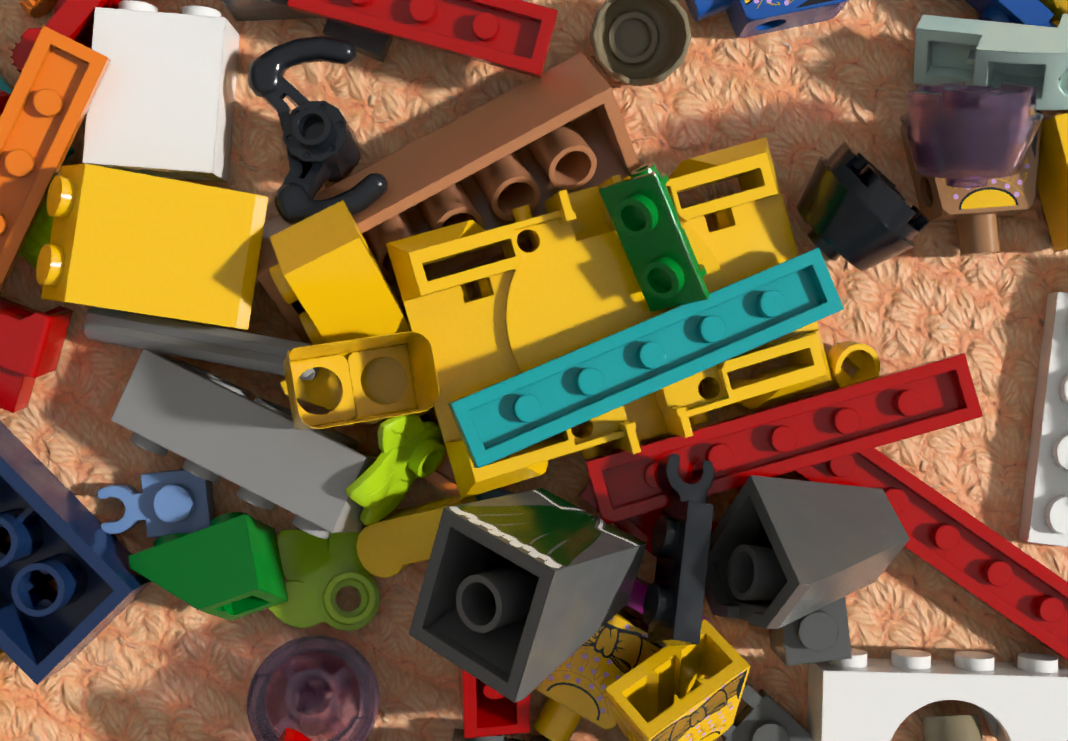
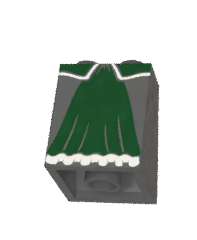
(521, 586)

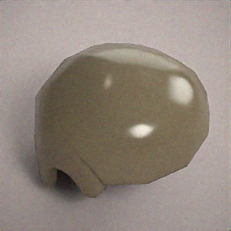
(640, 39)

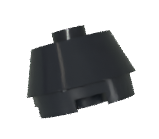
(857, 211)

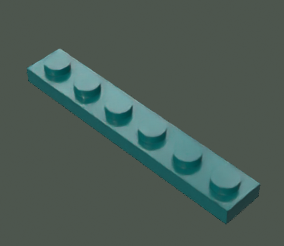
(644, 358)

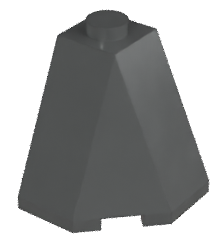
(798, 548)

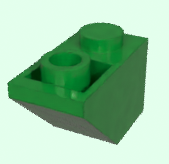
(218, 569)

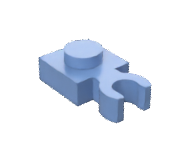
(168, 502)

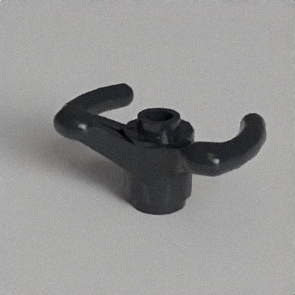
(315, 132)

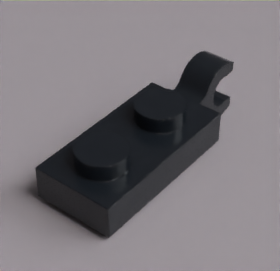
(682, 550)

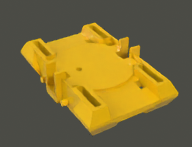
(582, 289)

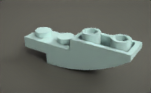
(994, 53)

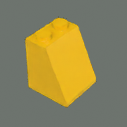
(152, 246)

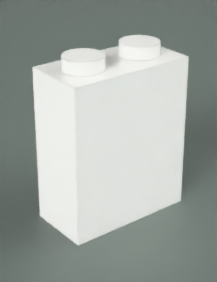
(164, 93)

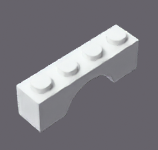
(875, 695)

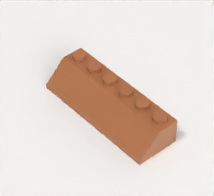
(482, 166)

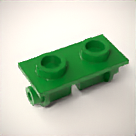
(654, 239)

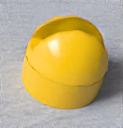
(858, 356)

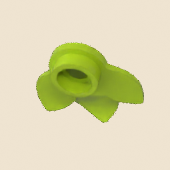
(408, 452)
(315, 574)

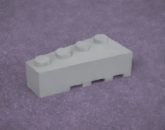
(243, 441)

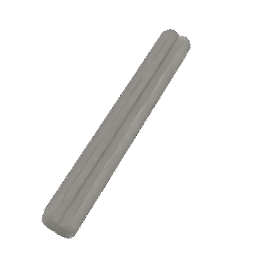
(192, 340)

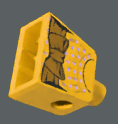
(580, 682)
(672, 700)

